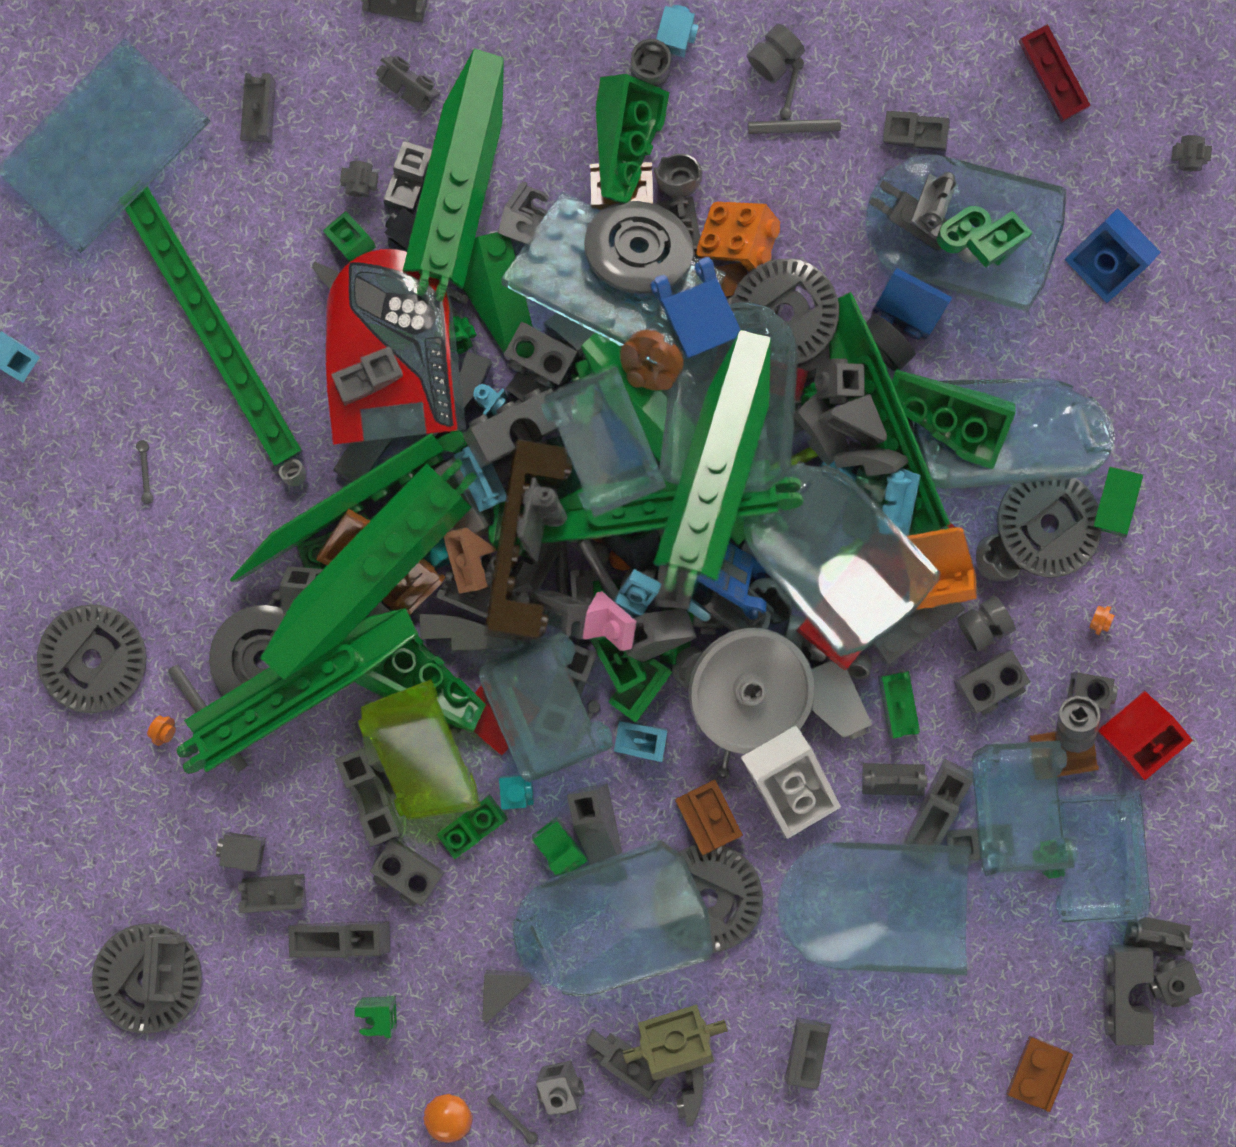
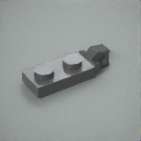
(610, 1056)

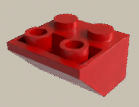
(1144, 736)

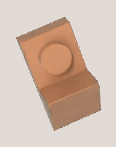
(464, 552)

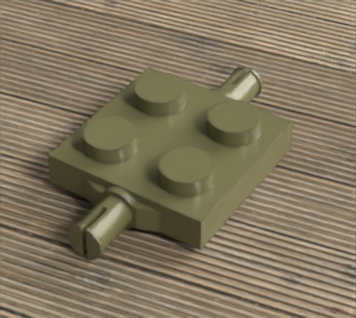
(675, 1042)

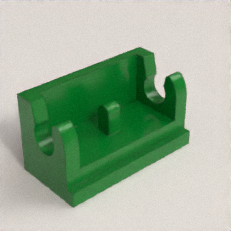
(1118, 501)
(636, 699)
(899, 704)
(380, 1014)

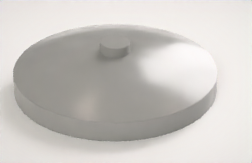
(750, 689)

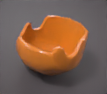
(448, 1118)

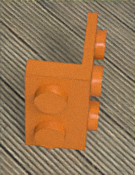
(739, 233)
(951, 556)

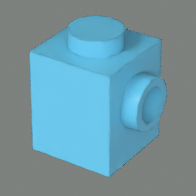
(677, 29)
(16, 358)

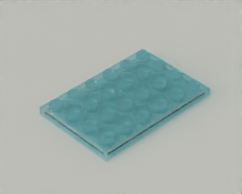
(102, 145)
(559, 278)

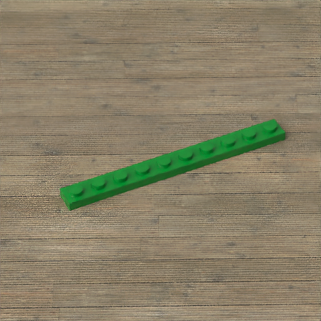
(212, 328)

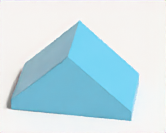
(640, 740)

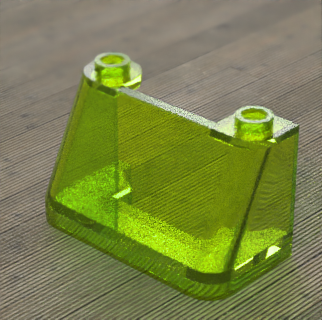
(419, 754)

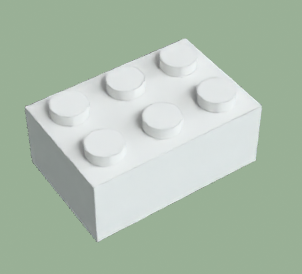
(791, 781)

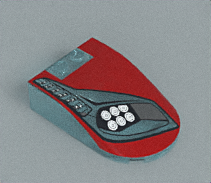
(378, 308)

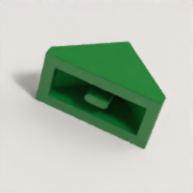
(622, 669)

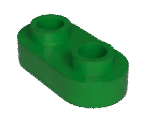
(960, 228)

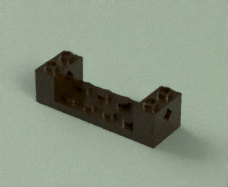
(511, 618)

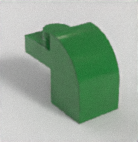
(559, 847)

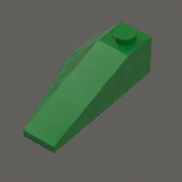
(626, 122)
(496, 304)
(958, 416)
(415, 665)

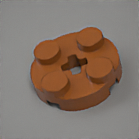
(642, 372)

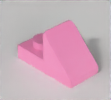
(609, 620)

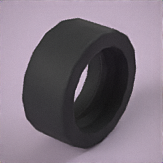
(890, 342)

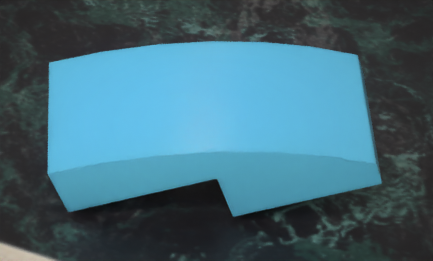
(637, 593)

